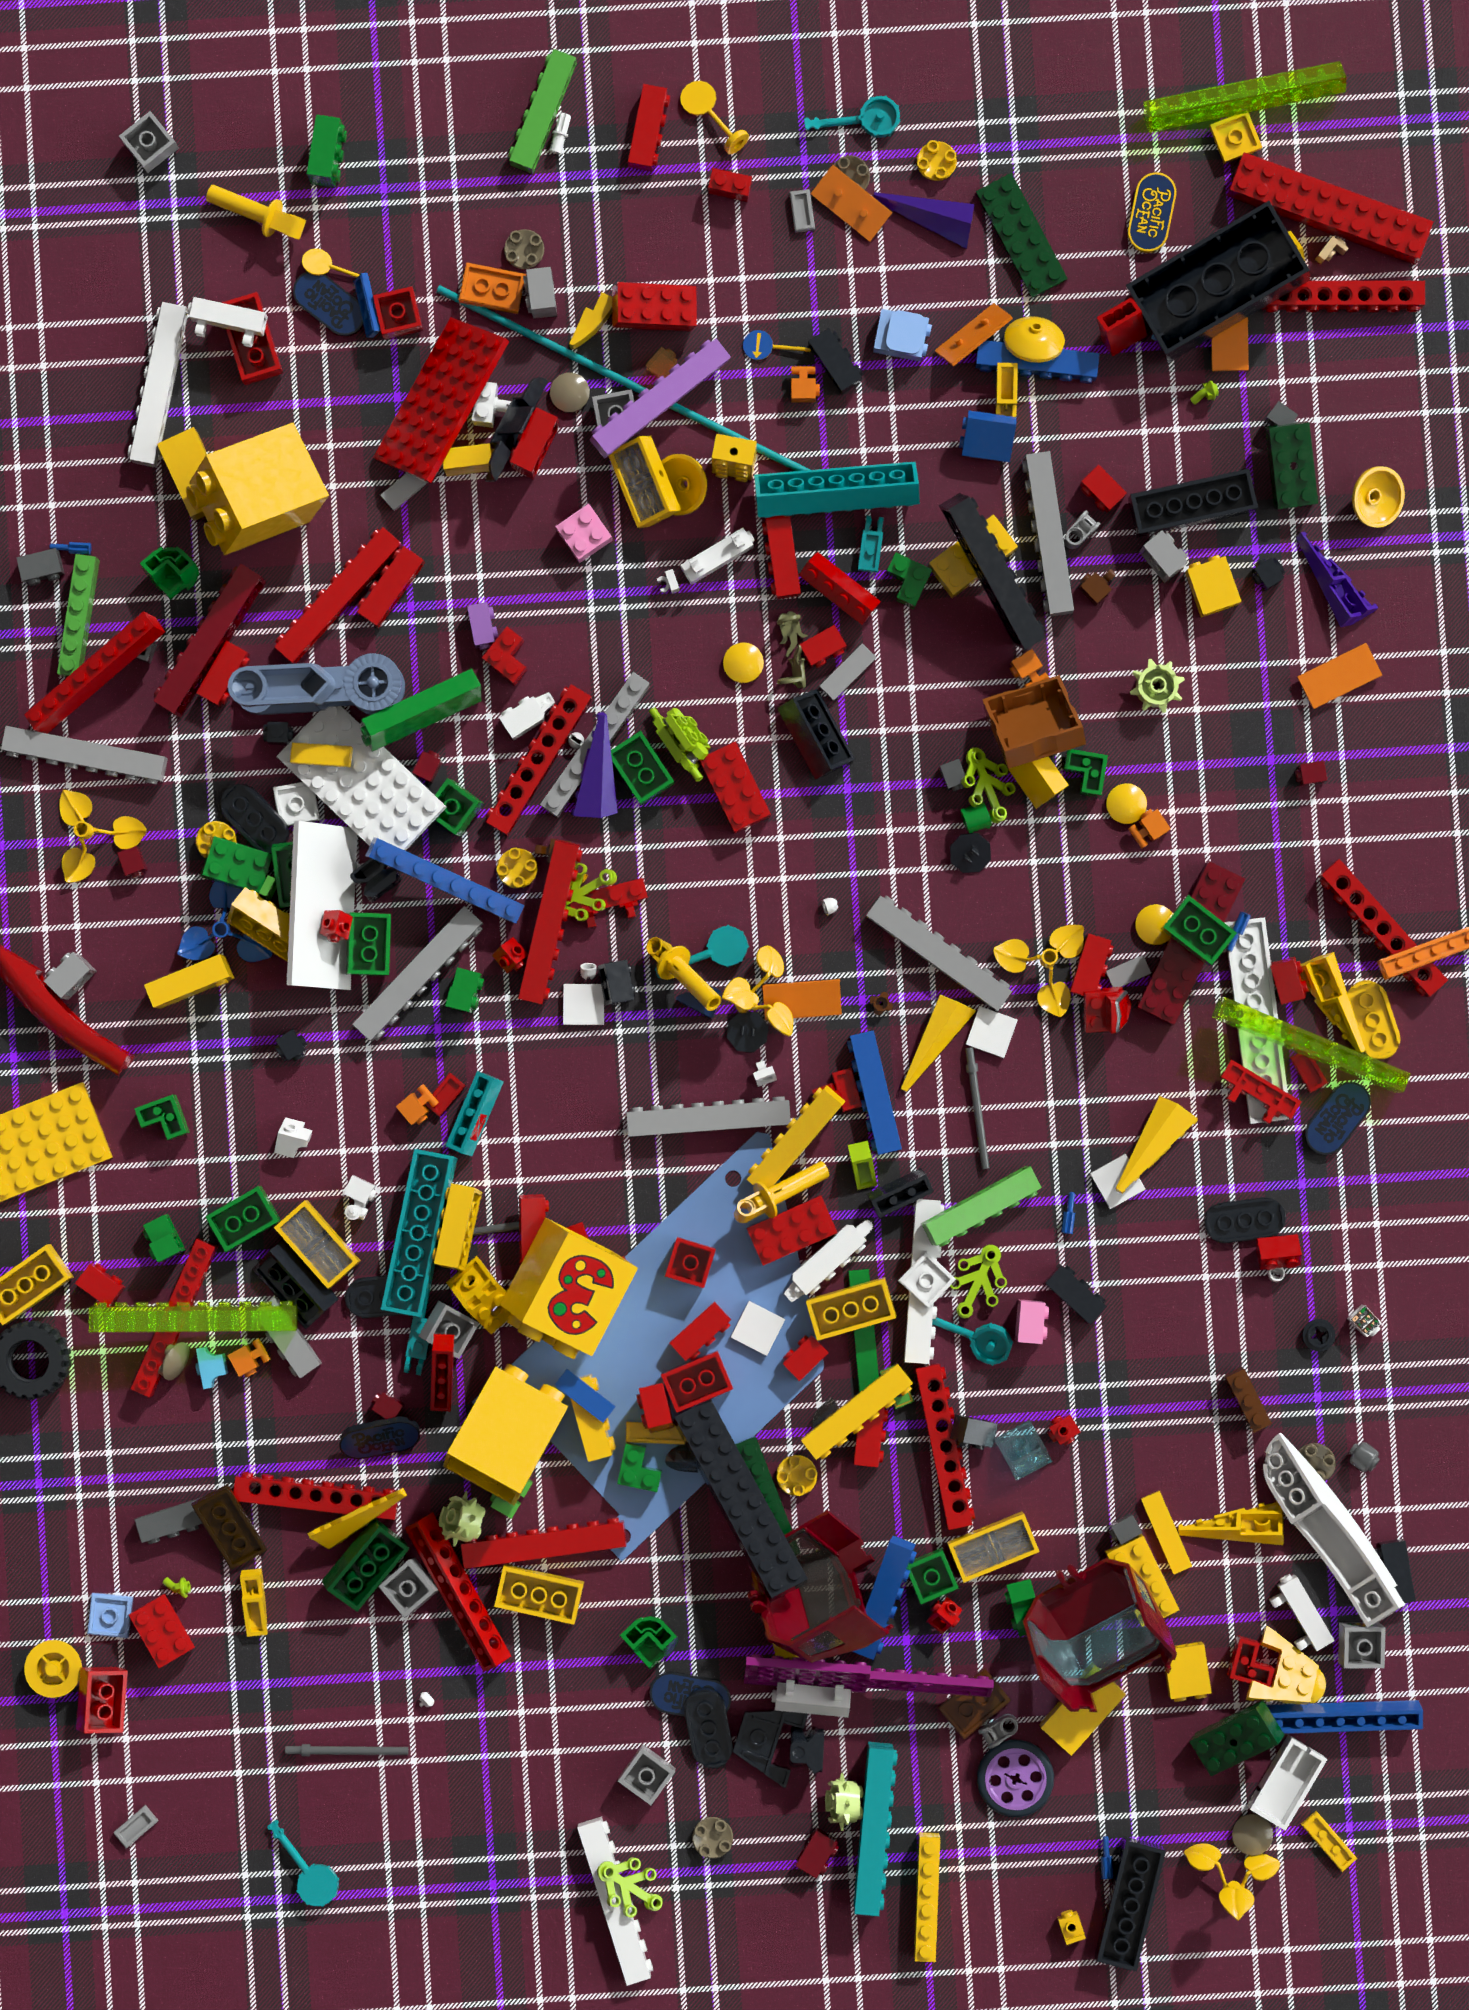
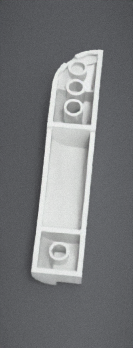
(1330, 1531)

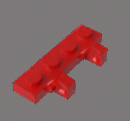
(621, 894)
(1274, 1099)

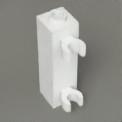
(228, 317)
(718, 555)
(1304, 1611)
(812, 1699)

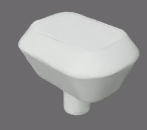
(426, 1700)

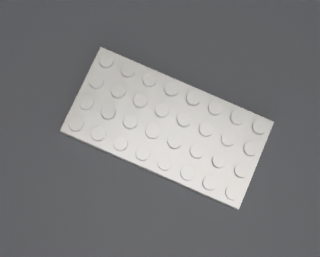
(373, 795)

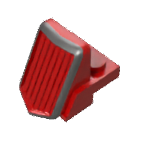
(1106, 1010)

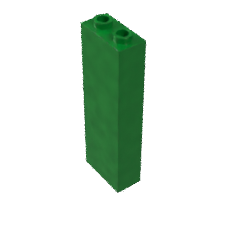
(421, 710)

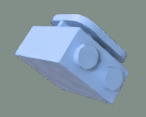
(902, 334)

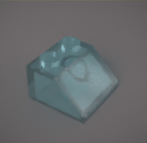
(1023, 1450)

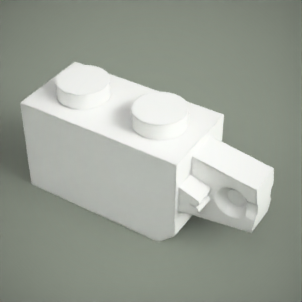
(526, 715)

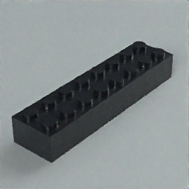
(992, 570)

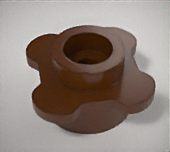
(883, 997)

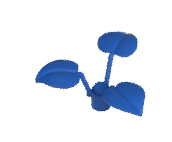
(196, 942)

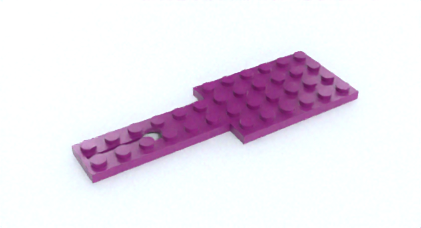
(859, 1677)

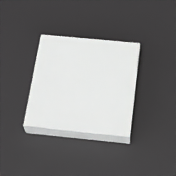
(296, 803)
(583, 1004)
(991, 1032)
(1107, 1178)
(927, 1279)
(757, 1328)

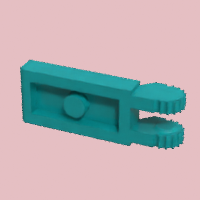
(871, 547)
(416, 1346)

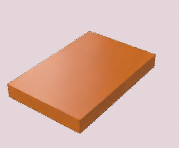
(492, 288)

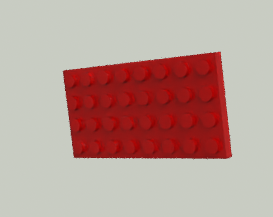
(441, 399)

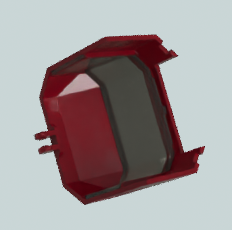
(828, 1611)

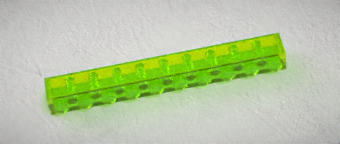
(1244, 96)
(1311, 1045)
(193, 1317)

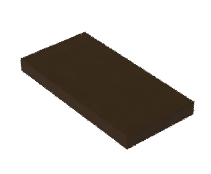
(229, 1526)

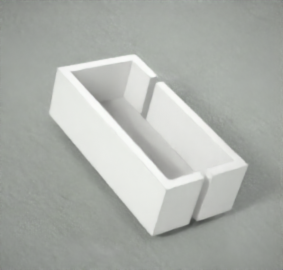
(1286, 1782)

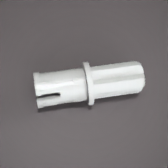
(560, 133)

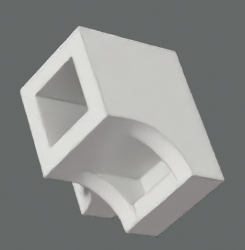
(291, 1137)

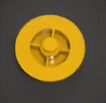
(52, 1668)

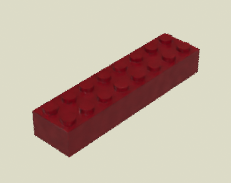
(208, 641)
(1177, 966)

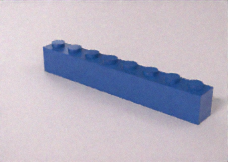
(444, 880)
(1348, 1716)

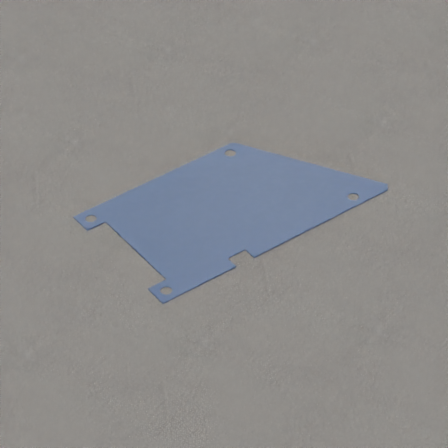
(654, 1313)

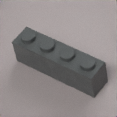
(167, 1522)

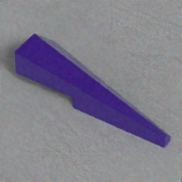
(944, 217)
(1345, 601)
(597, 787)

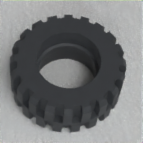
(57, 1353)

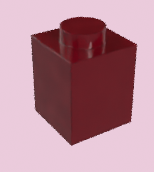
(427, 766)
(1311, 773)
(132, 862)
(387, 1405)

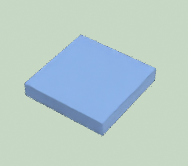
(110, 1615)

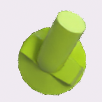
(1209, 390)
(182, 1587)

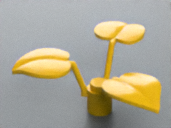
(73, 810)
(1067, 941)
(744, 999)
(1233, 1896)

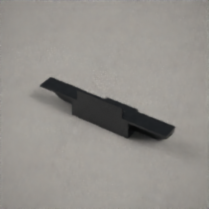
(512, 425)

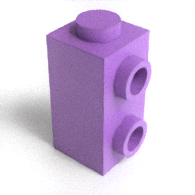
(481, 625)

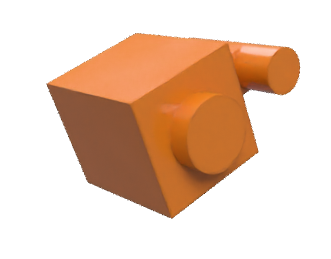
(804, 388)
(1026, 666)
(1153, 826)
(414, 1108)
(245, 1360)

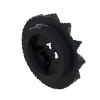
(1327, 1339)

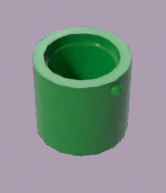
(976, 818)

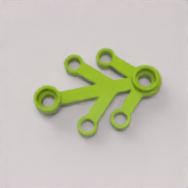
(986, 782)
(578, 894)
(980, 1278)
(626, 1885)

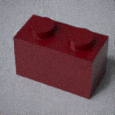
(817, 1852)

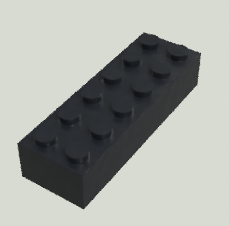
(1192, 503)
(1130, 1903)

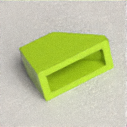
(862, 1165)

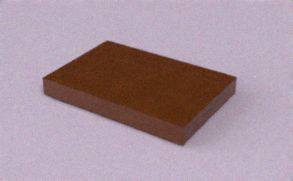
(970, 1712)

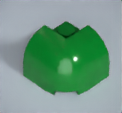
(170, 570)
(650, 1639)

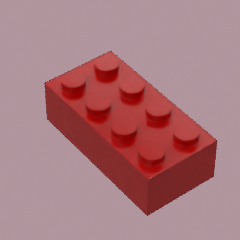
(654, 306)
(260, 360)
(735, 787)
(792, 1230)

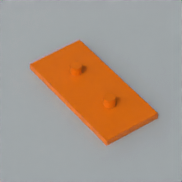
(851, 203)
(973, 334)
(1231, 348)
(1339, 675)
(806, 998)

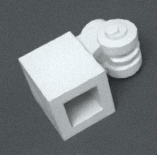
(362, 1193)

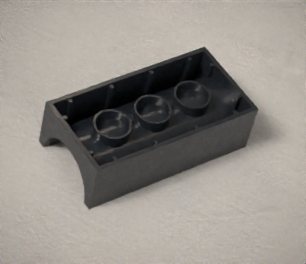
(1219, 281)

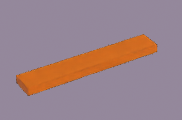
(1424, 954)

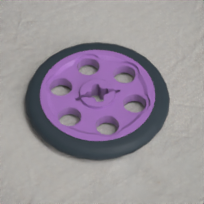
(992, 1794)

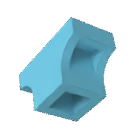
(210, 1366)

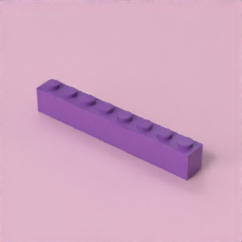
(659, 398)

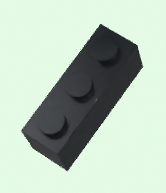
(835, 360)
(900, 1192)
(1076, 1293)
(1396, 1560)

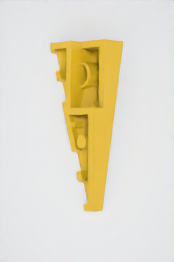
(1330, 995)
(943, 1025)
(1162, 1129)
(1253, 1525)
(343, 1527)

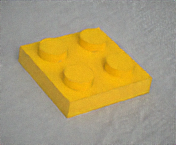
(1235, 137)

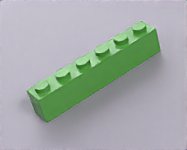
(543, 111)
(78, 614)
(981, 1205)

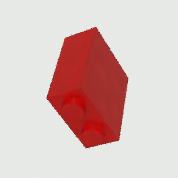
(1122, 326)

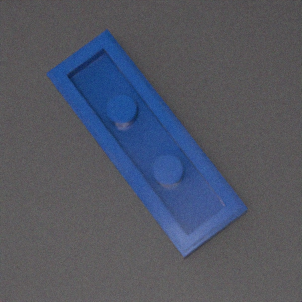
(367, 305)
(585, 1395)

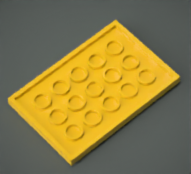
(49, 1141)

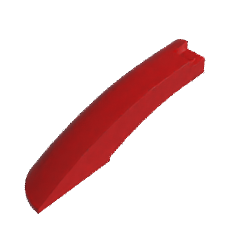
(30, 989)

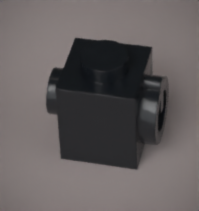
(1268, 573)
(278, 733)
(291, 1046)

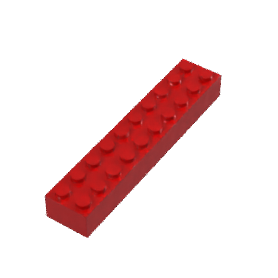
(1330, 208)

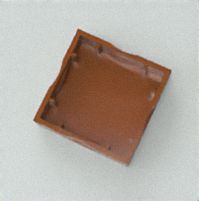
(1034, 722)

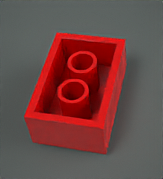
(534, 443)
(697, 1381)
(161, 1630)
(101, 1700)

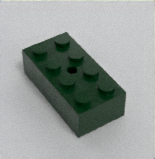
(1286, 445)
(365, 1564)
(1237, 1738)

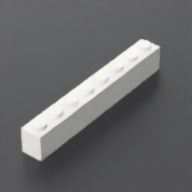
(159, 384)
(919, 1318)
(622, 1928)

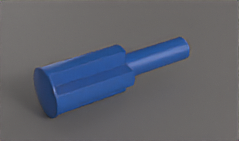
(74, 547)
(1239, 927)
(1069, 1216)
(1106, 1860)

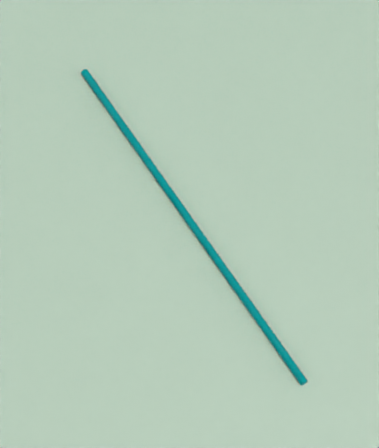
(614, 376)

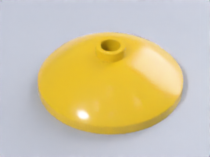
(1034, 339)
(681, 469)
(1385, 500)

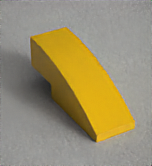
(592, 321)
(1006, 389)
(254, 1602)

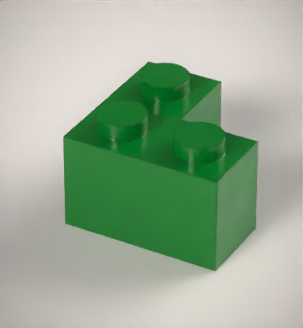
(914, 578)
(1092, 768)
(464, 990)
(168, 1112)
(164, 1239)
(632, 1471)

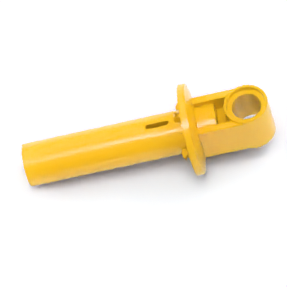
(271, 217)
(674, 964)
(765, 1199)

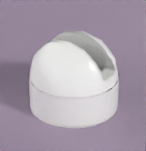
(572, 743)
(829, 905)
(588, 970)
(1280, 1271)

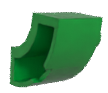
(1020, 1597)

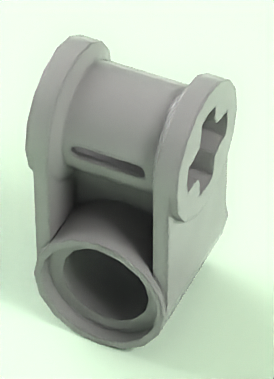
(1083, 528)
(997, 1730)

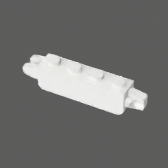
(827, 1259)

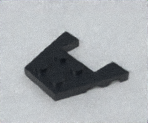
(759, 1737)

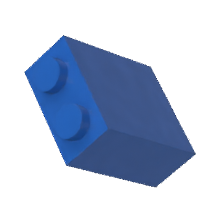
(988, 436)

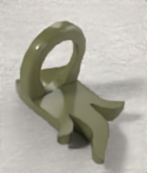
(790, 627)
(797, 670)

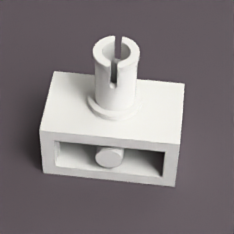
(488, 405)

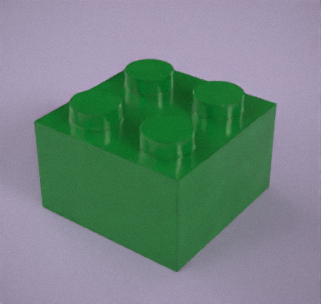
(460, 805)
(932, 1576)

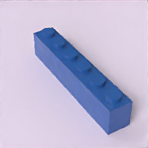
(1067, 366)
(875, 1092)
(888, 1588)

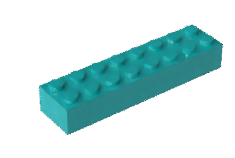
(837, 489)
(416, 1235)
(873, 1829)

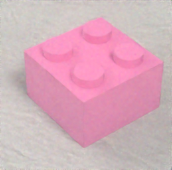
(584, 533)
(1030, 1321)

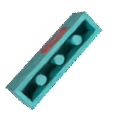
(474, 1113)

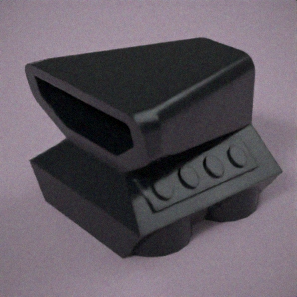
(377, 879)
(807, 1749)

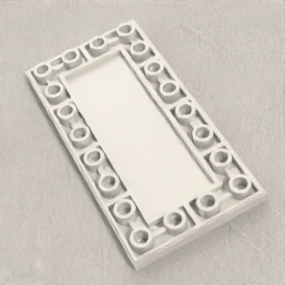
(319, 882)

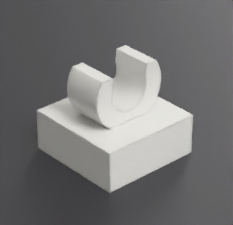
(670, 580)
(764, 1075)

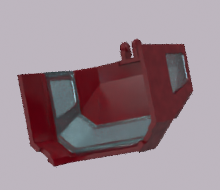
(1095, 1631)

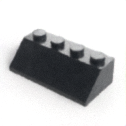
(816, 733)
(294, 1281)

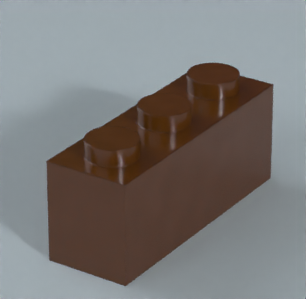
(1247, 1400)

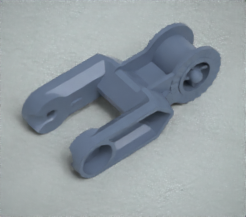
(368, 683)

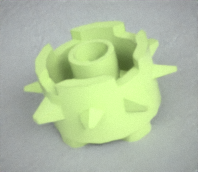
(1160, 697)
(461, 1519)
(844, 1801)

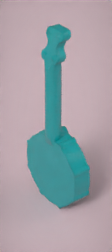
(877, 117)
(725, 946)
(989, 1342)
(317, 1882)

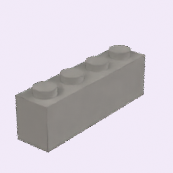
(294, 1348)

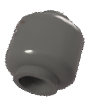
(1364, 1457)

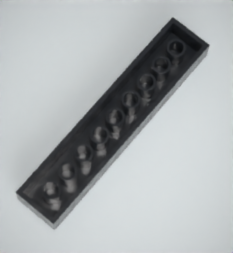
(740, 1500)

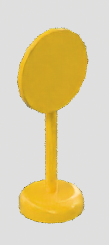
(699, 99)

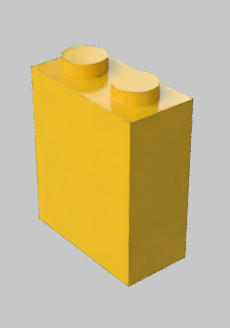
(468, 459)
(1212, 585)
(1039, 780)
(1188, 1673)

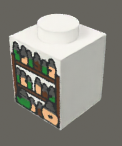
(1365, 1321)

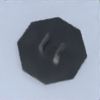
(970, 852)
(747, 1031)

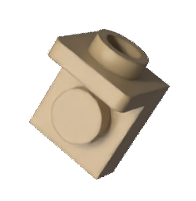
(1327, 252)

